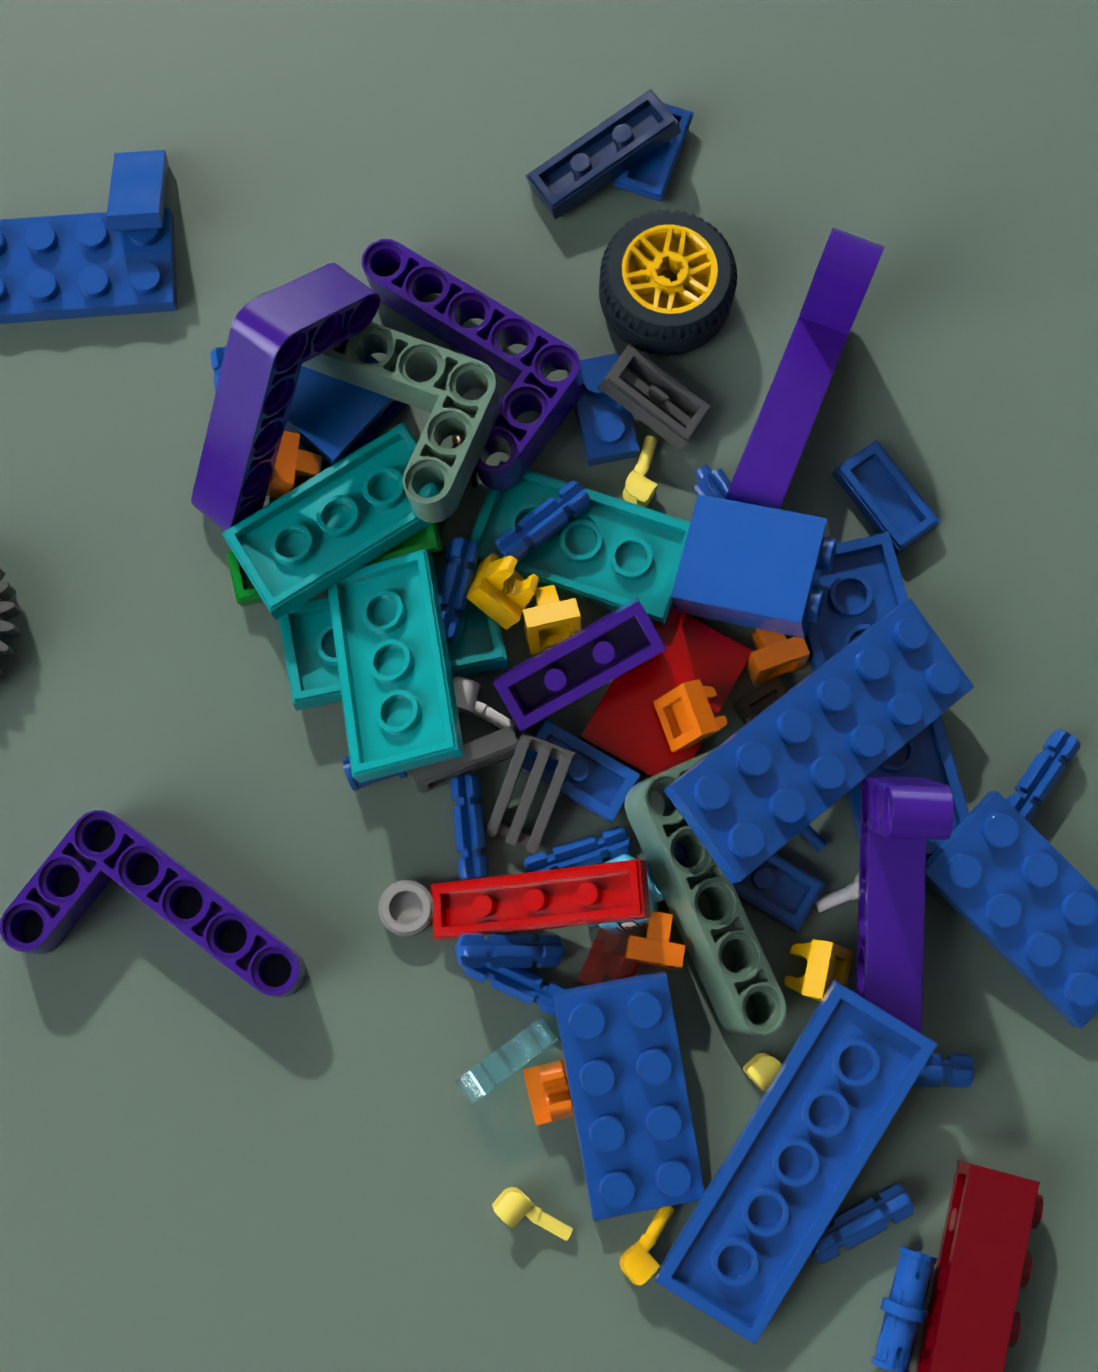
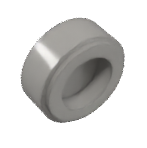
(406, 908)

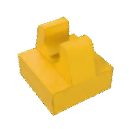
(501, 590)
(550, 619)
(825, 963)

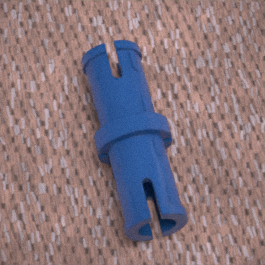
(904, 1310)

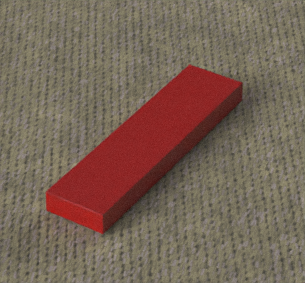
(541, 900)

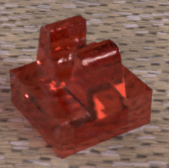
(604, 962)

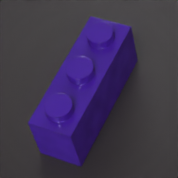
(579, 664)

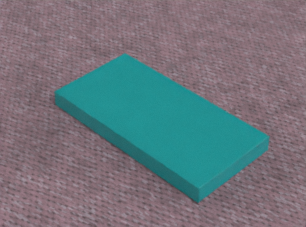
(330, 524)
(599, 556)
(313, 660)
(394, 667)

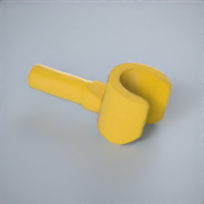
(636, 1260)

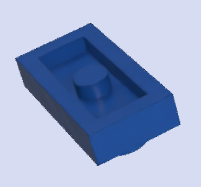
(603, 423)
(593, 777)

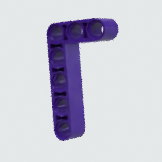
(485, 343)
(805, 370)
(259, 381)
(894, 827)
(161, 895)

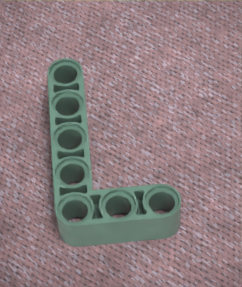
(439, 396)
(727, 919)

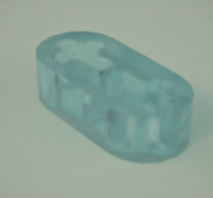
(506, 1060)

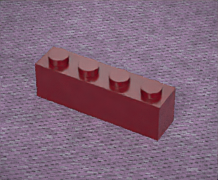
(980, 1271)

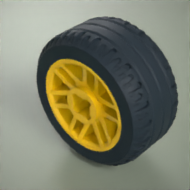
(667, 282)

